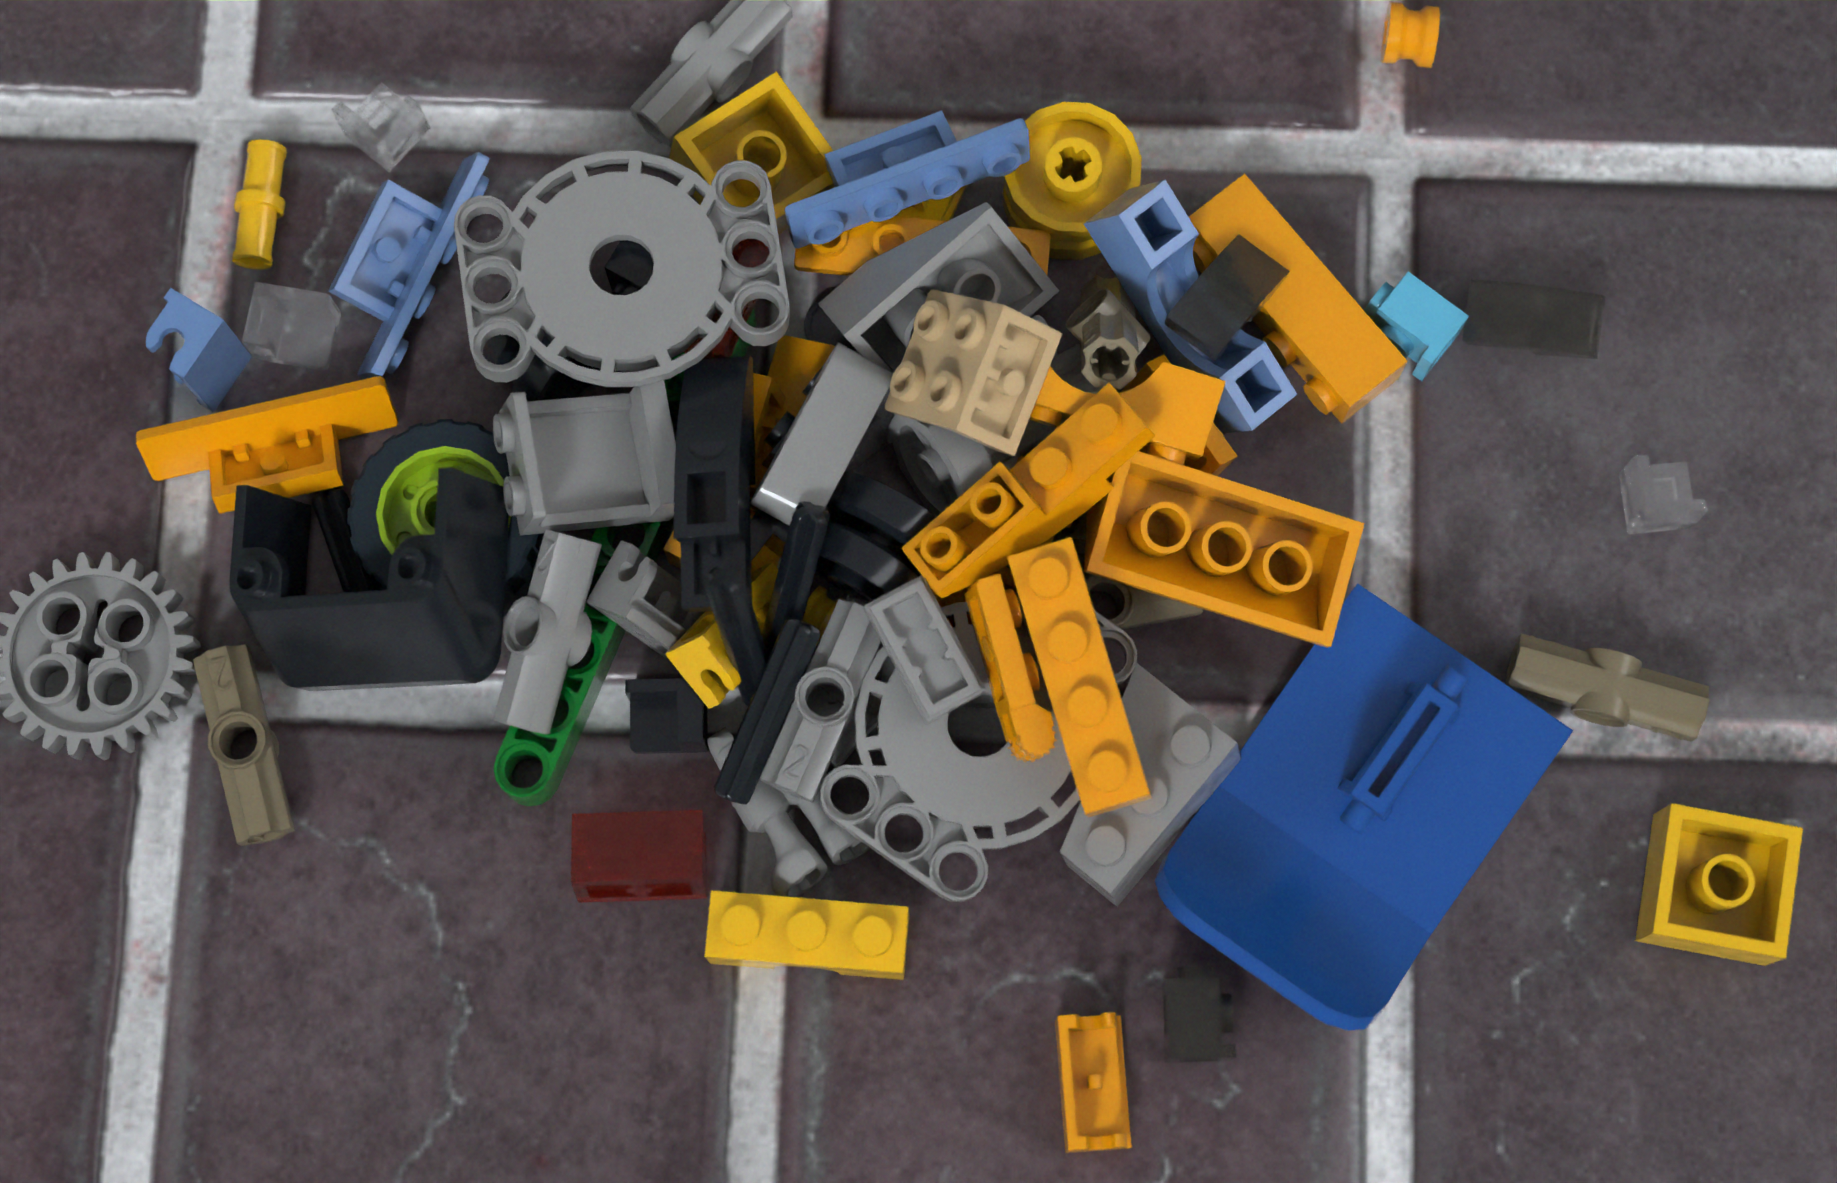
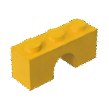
(807, 933)

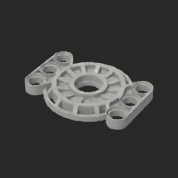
(559, 299)
(945, 786)

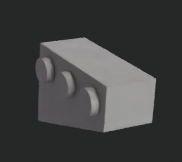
(1183, 765)

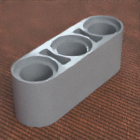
(823, 434)

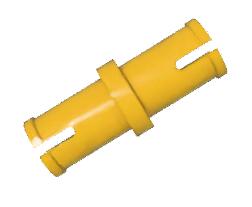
(259, 204)

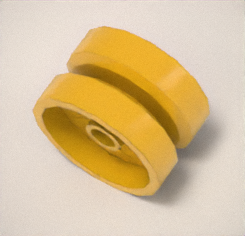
(1068, 146)

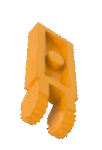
(1009, 672)

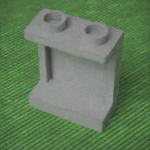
(588, 460)

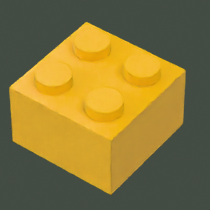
(762, 128)
(1719, 884)

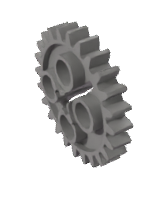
(151, 660)

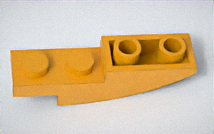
(1033, 499)

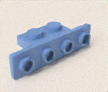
(900, 170)
(396, 257)

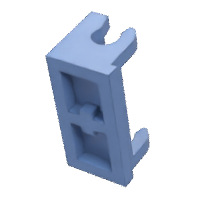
(210, 353)

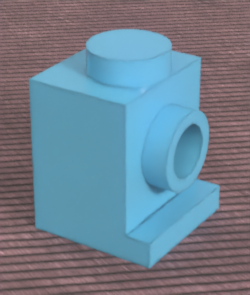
(1416, 321)

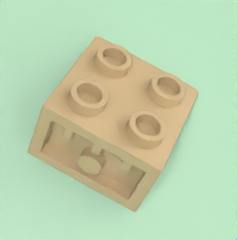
(973, 369)

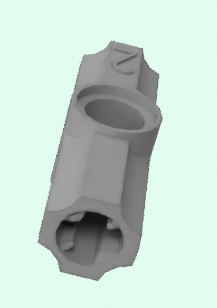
(709, 65)
(547, 632)
(810, 739)

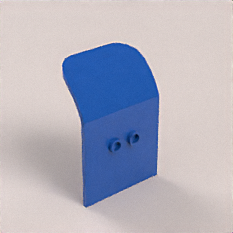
(1357, 813)

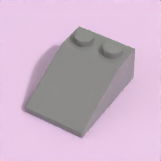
(964, 256)

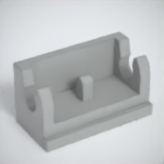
(642, 599)

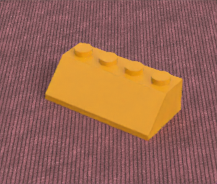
(1223, 547)

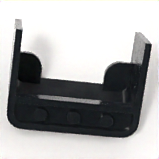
(427, 629)

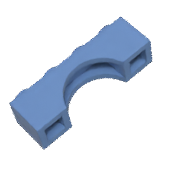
(1151, 254)

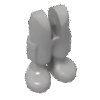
(798, 862)

